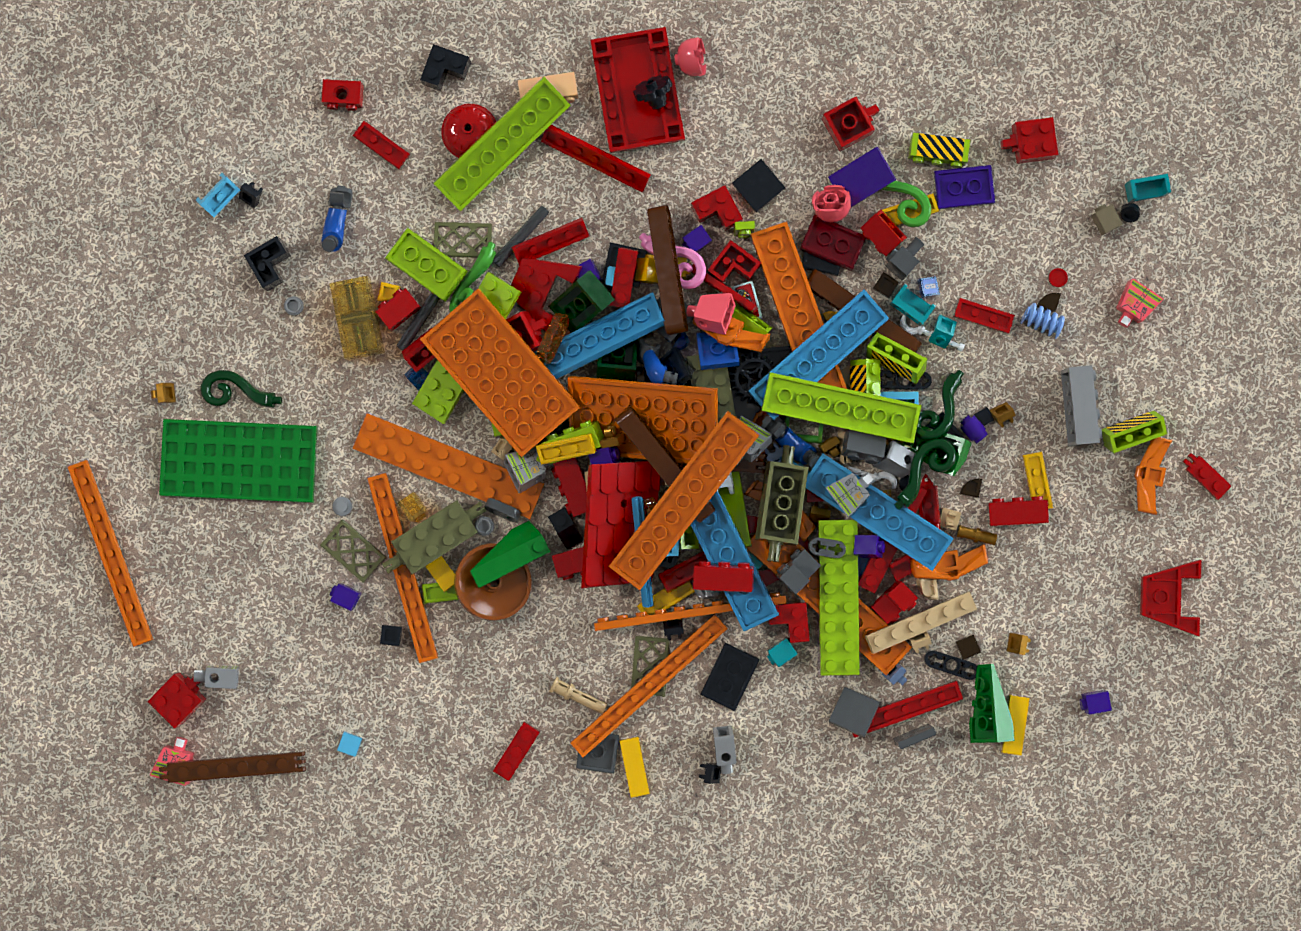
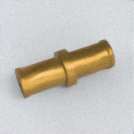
(977, 535)

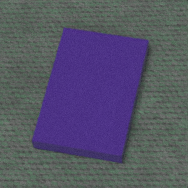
(864, 176)
(964, 187)

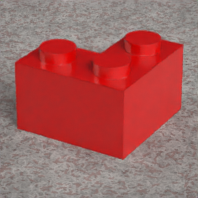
(717, 203)
(734, 259)
(568, 563)
(893, 601)
(796, 619)

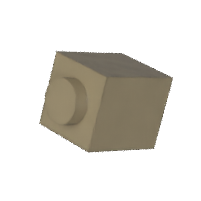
(1106, 219)

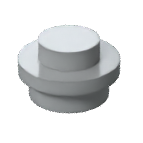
(293, 305)
(342, 506)
(484, 526)

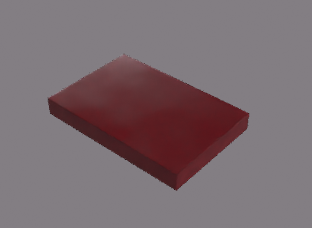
(833, 243)

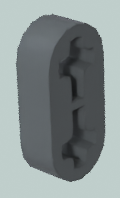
(502, 510)
(825, 552)

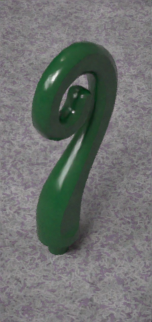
(949, 388)
(264, 399)
(911, 491)

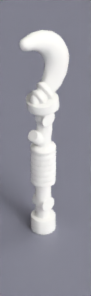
(921, 330)
(876, 477)

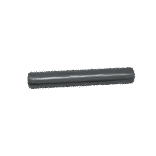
(521, 235)
(418, 321)

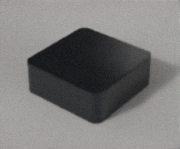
(984, 416)

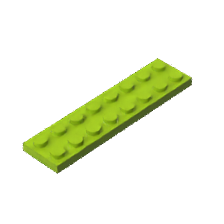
(502, 143)
(440, 390)
(841, 407)
(838, 601)

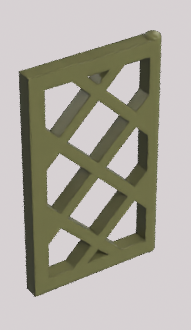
(453, 226)
(337, 554)
(637, 654)

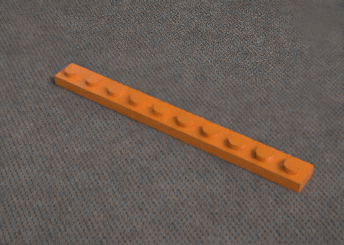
(110, 553)
(406, 582)
(678, 613)
(648, 685)

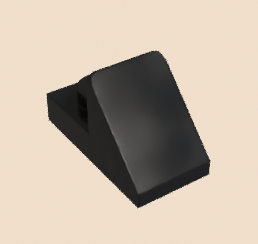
(565, 528)

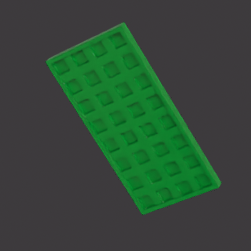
(238, 460)

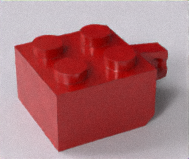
(849, 123)
(1032, 140)
(528, 328)
(177, 699)

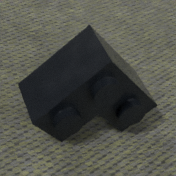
(443, 62)
(263, 262)

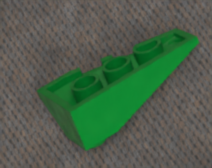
(960, 444)
(514, 551)
(991, 713)

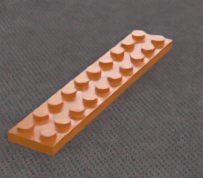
(790, 289)
(443, 464)
(684, 500)
(868, 620)

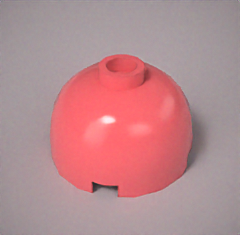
(691, 57)
(832, 203)

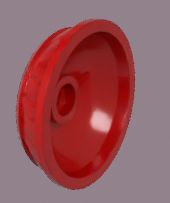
(453, 130)

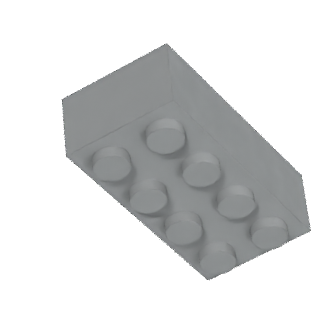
(1080, 406)

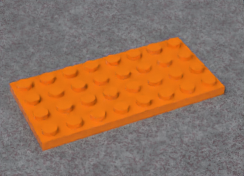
(500, 372)
(675, 413)

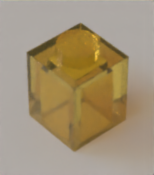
(413, 507)

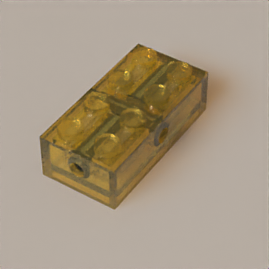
(357, 318)

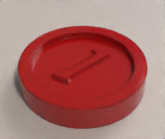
(1058, 277)

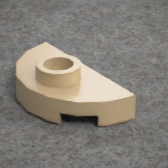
(928, 588)

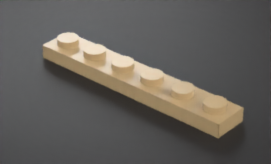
(920, 622)

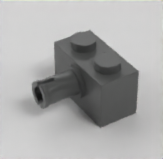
(902, 261)
(863, 447)

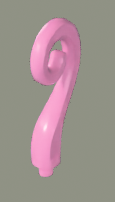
(685, 252)

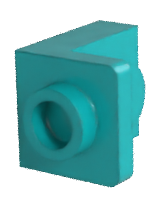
(943, 331)

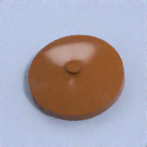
(497, 599)

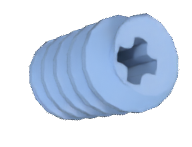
(1043, 320)

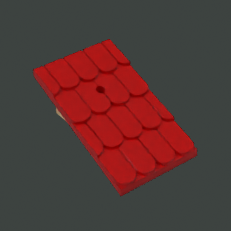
(610, 516)

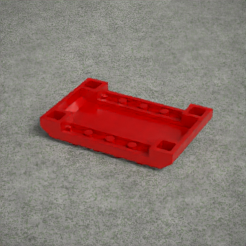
(622, 65)

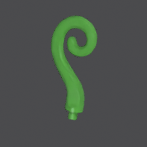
(919, 195)
(482, 263)

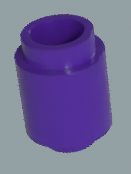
(973, 428)

